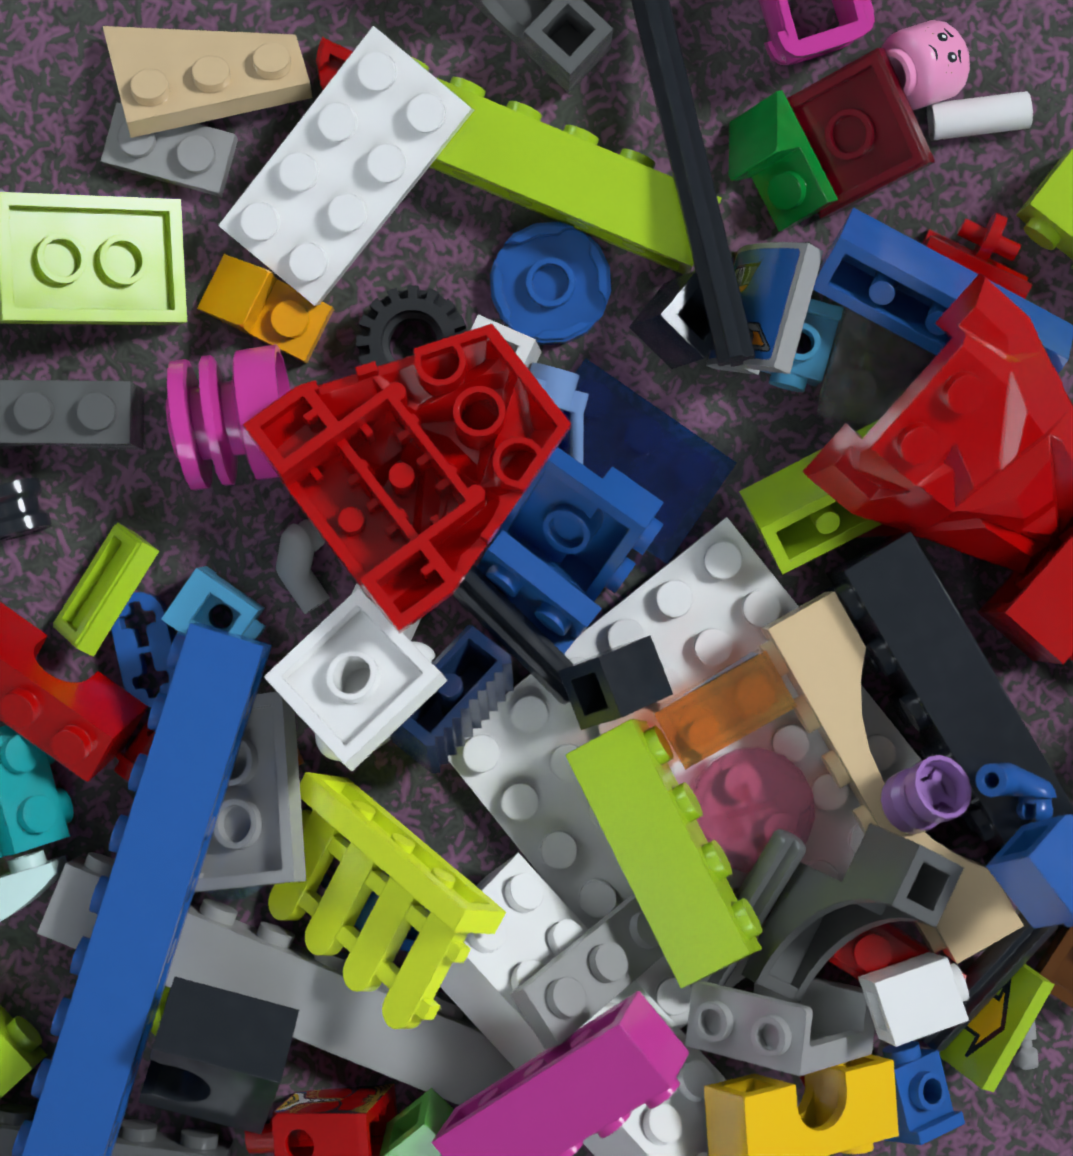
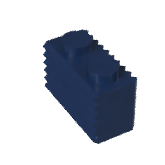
(477, 679)

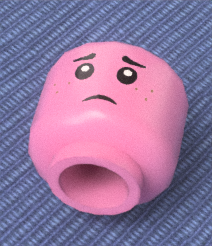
(929, 62)

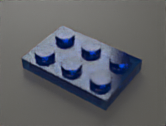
(651, 451)

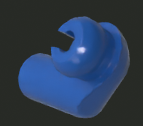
(1010, 780)

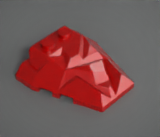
(972, 446)
(413, 462)

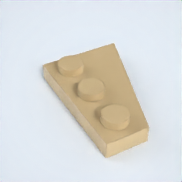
(202, 75)

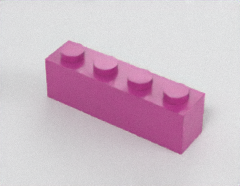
(572, 1088)

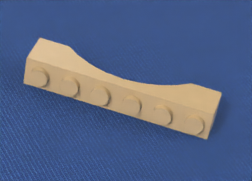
(825, 665)

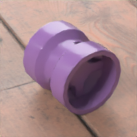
(926, 794)

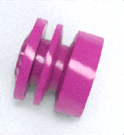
(209, 416)

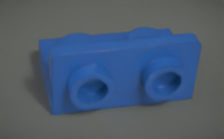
(538, 591)

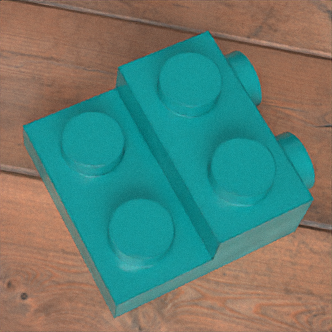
(30, 804)

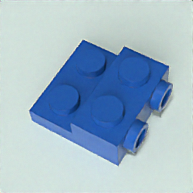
(584, 523)

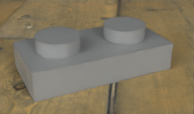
(182, 156)

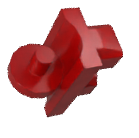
(987, 241)

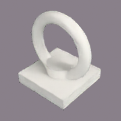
(356, 680)

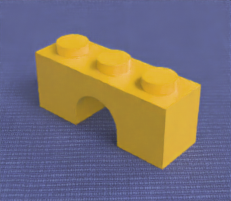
(840, 1112)

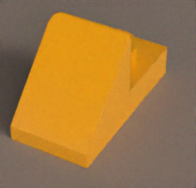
(264, 307)

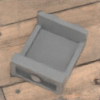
(780, 1033)

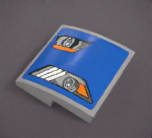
(775, 294)

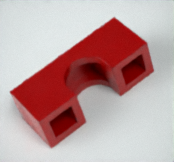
(70, 721)

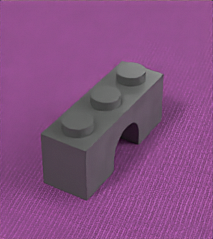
(556, 34)
(72, 414)

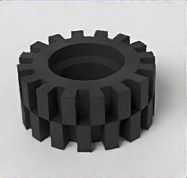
(401, 308)

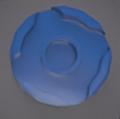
(550, 307)

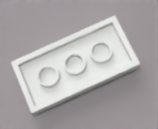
(346, 166)

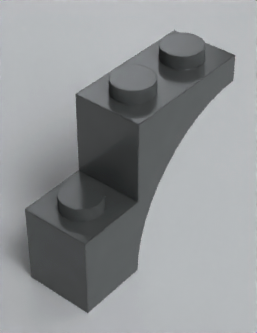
(819, 914)

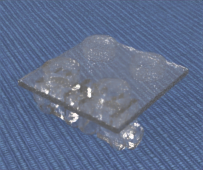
(867, 370)

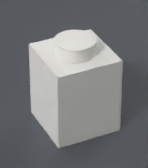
(915, 998)

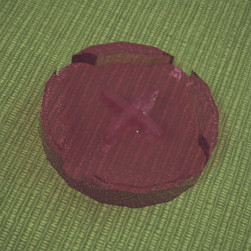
(750, 797)

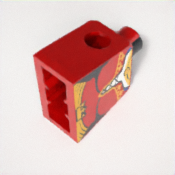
(328, 1123)

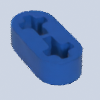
(130, 648)

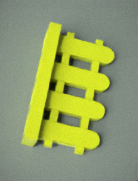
(415, 880)

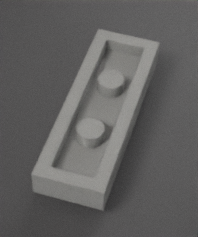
(588, 974)

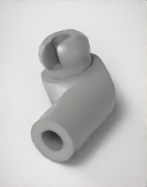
(295, 562)

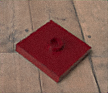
(861, 129)

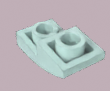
(27, 880)

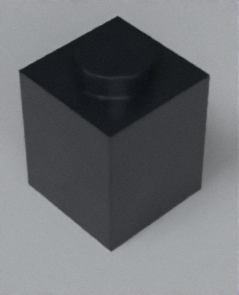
(676, 323)
(615, 682)

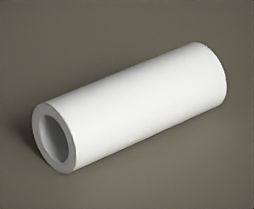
(979, 115)

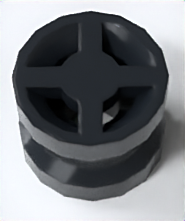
(21, 509)

